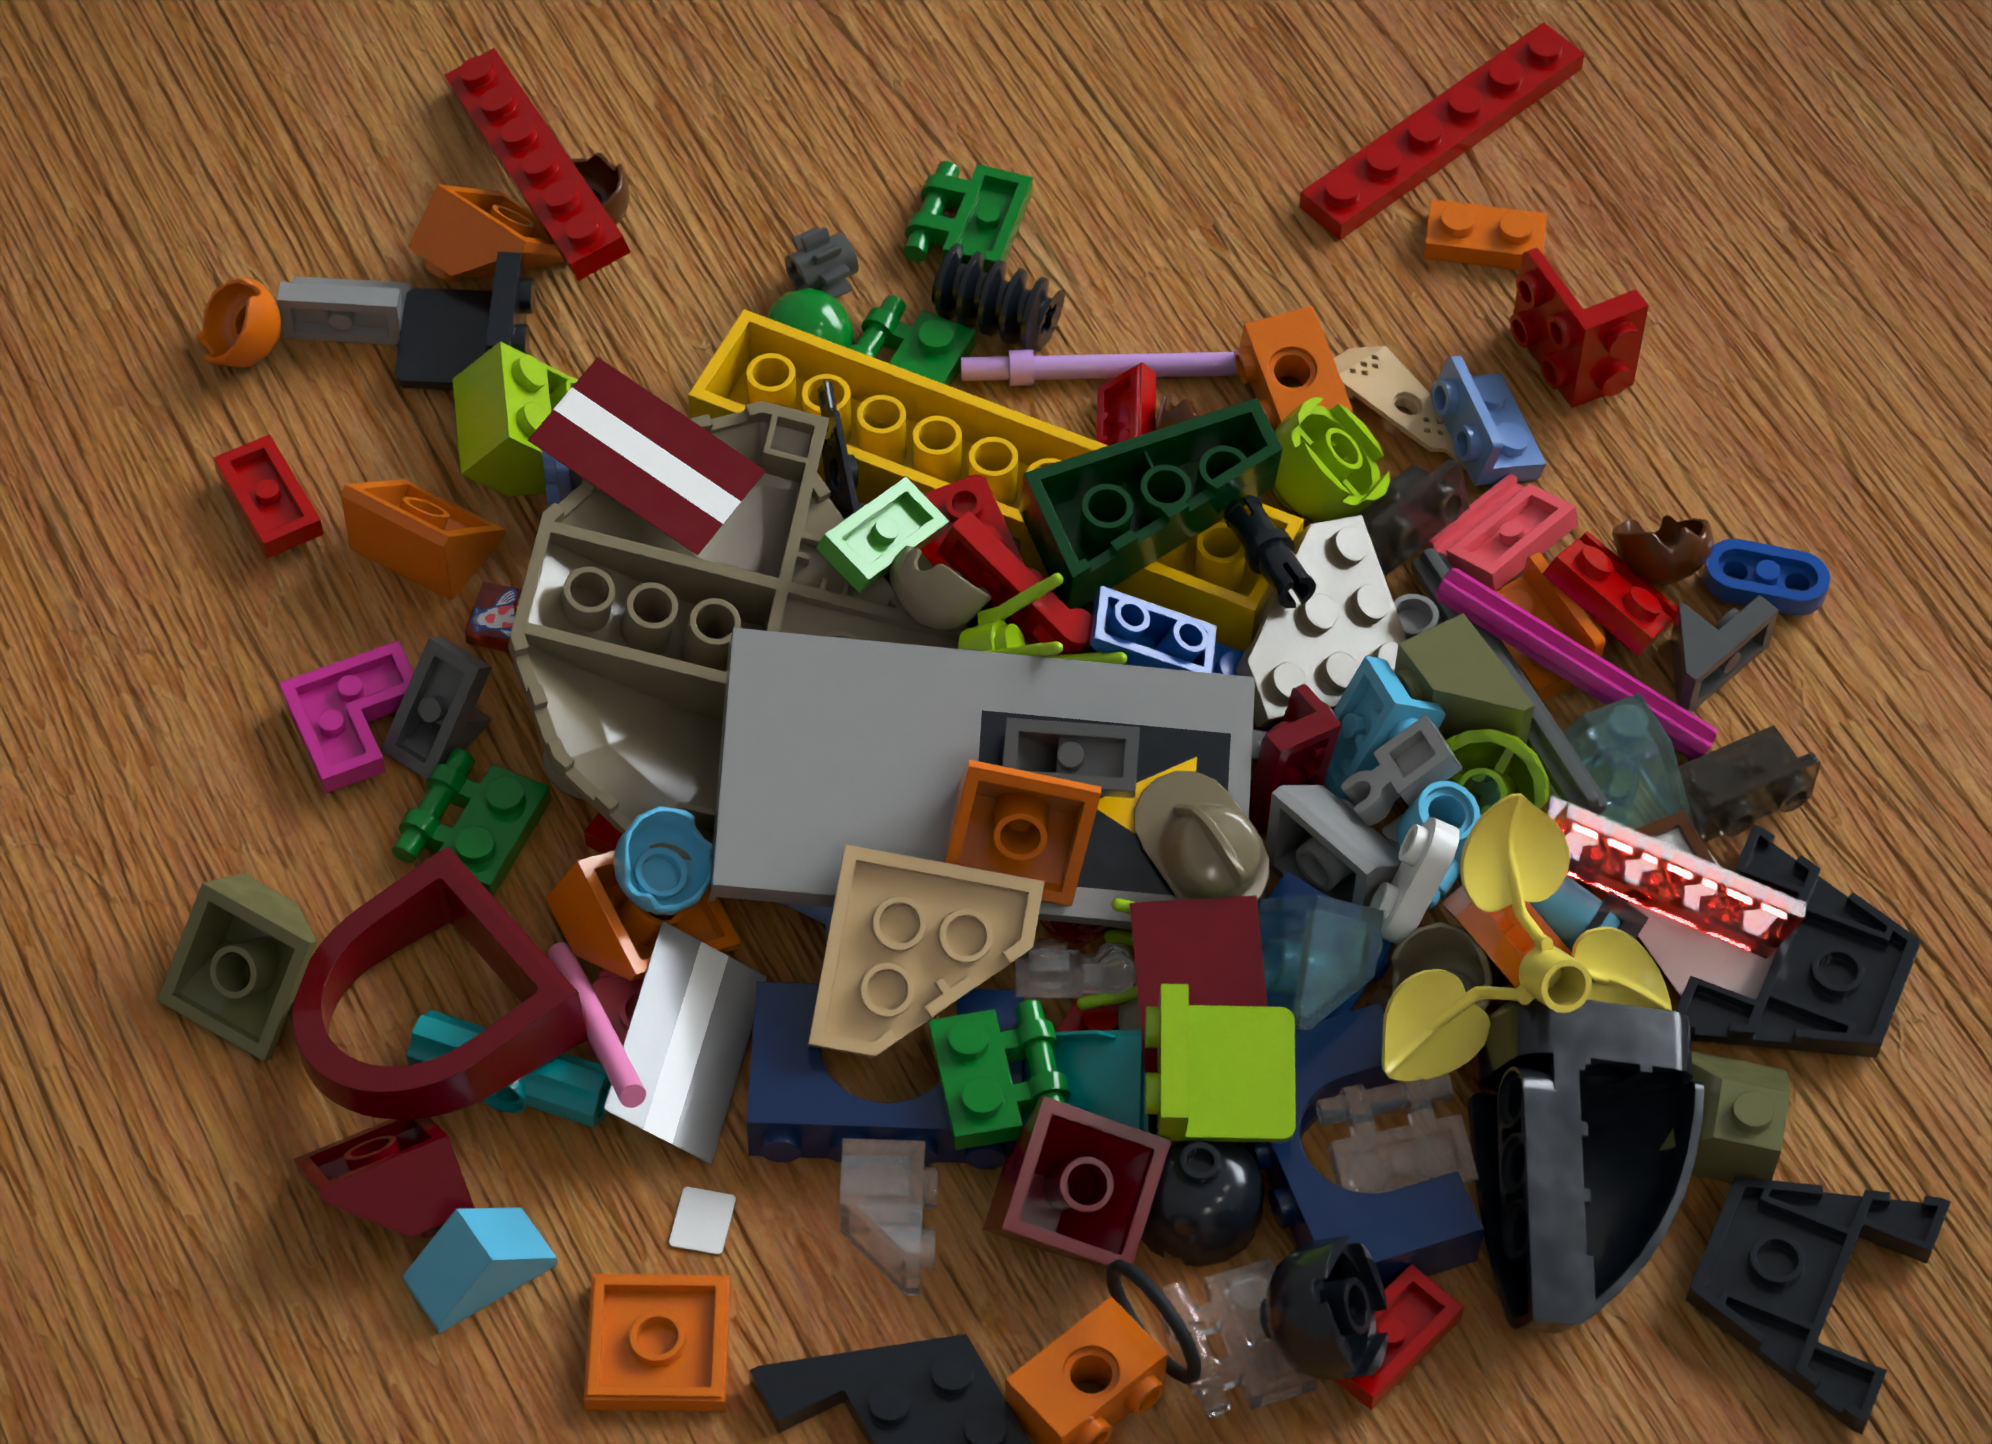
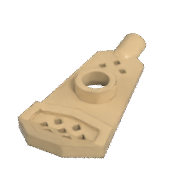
(1382, 384)

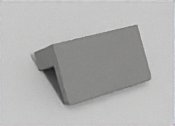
(342, 310)

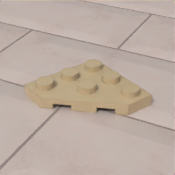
(912, 943)

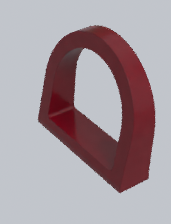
(512, 1047)

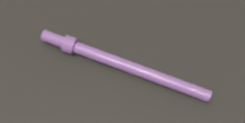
(1023, 367)

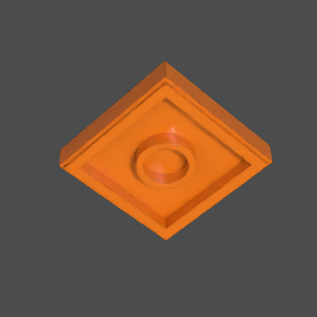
(657, 1343)

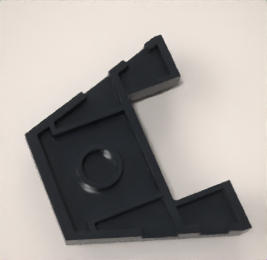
(1829, 979)
(1780, 1266)
(895, 1393)

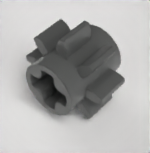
(822, 262)

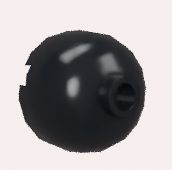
(1205, 1202)
(1325, 1308)

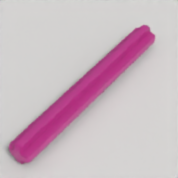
(1569, 658)

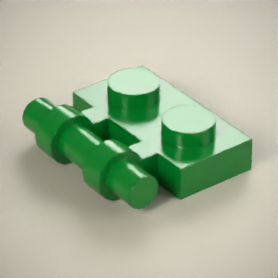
(987, 214)
(926, 348)
(491, 828)
(976, 1075)

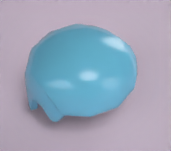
(658, 876)

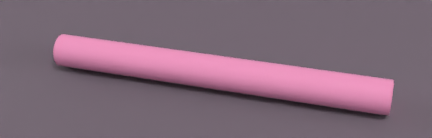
(600, 1030)

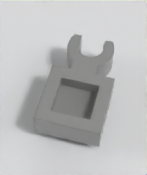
(1405, 769)

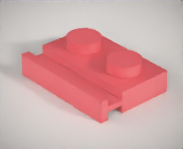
(1503, 530)

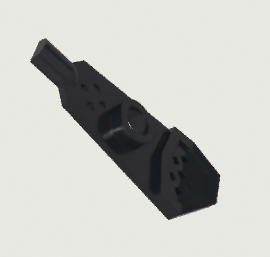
(838, 465)

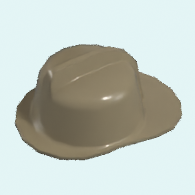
(1200, 838)

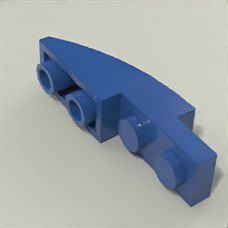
(1158, 636)

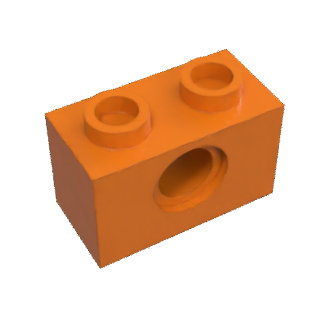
(1291, 347)
(1099, 1348)

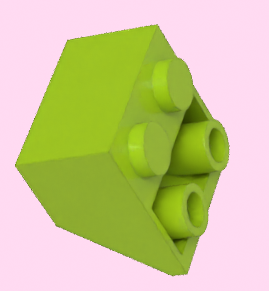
(497, 411)

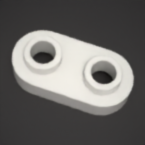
(1425, 861)

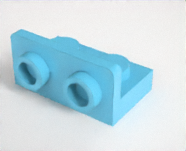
(1372, 714)

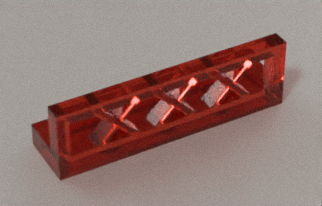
(1675, 881)

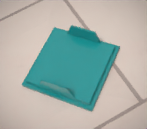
(1102, 1074)

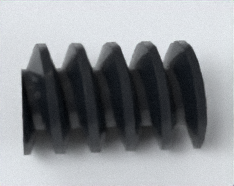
(995, 302)

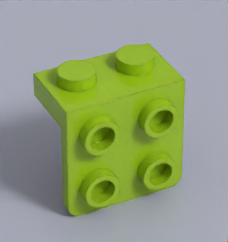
(1220, 1070)

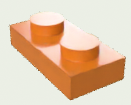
(1482, 234)

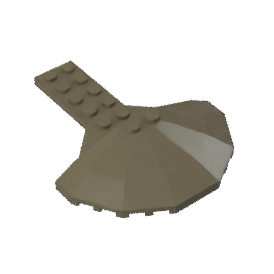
(632, 631)

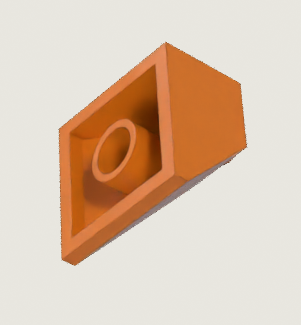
(470, 226)
(614, 931)

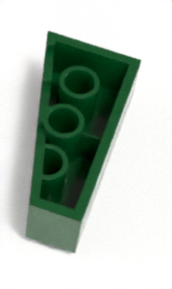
(1145, 496)

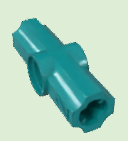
(561, 1087)

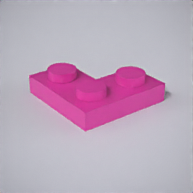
(333, 712)

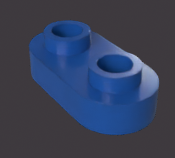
(1768, 573)

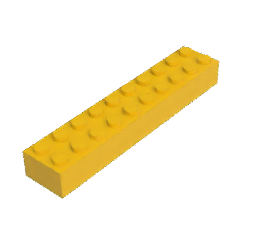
(939, 435)

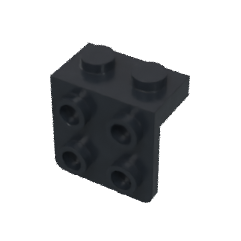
(454, 327)

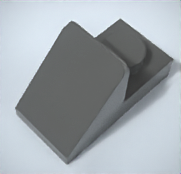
(1711, 655)
(438, 707)
(1086, 752)

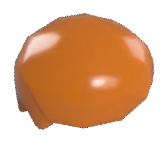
(240, 323)

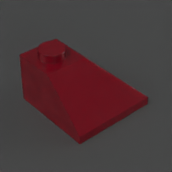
(391, 1175)
(1078, 1185)

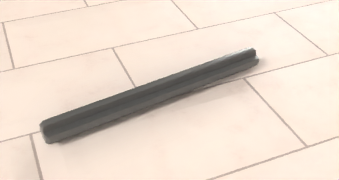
(1545, 737)

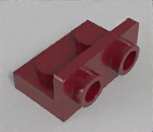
(1293, 751)

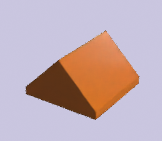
(418, 533)
(1023, 826)

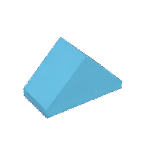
(476, 1262)

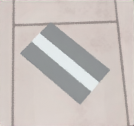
(688, 1041)

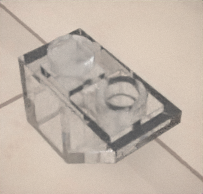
(883, 1206)

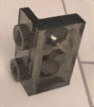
(1414, 512)
(1746, 782)

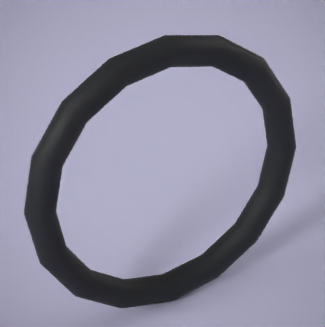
(1167, 1310)

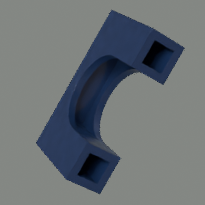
(806, 1114)
(1416, 1224)

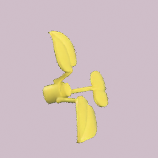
(1511, 859)

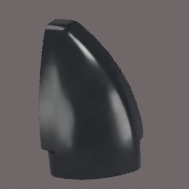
(1573, 1153)

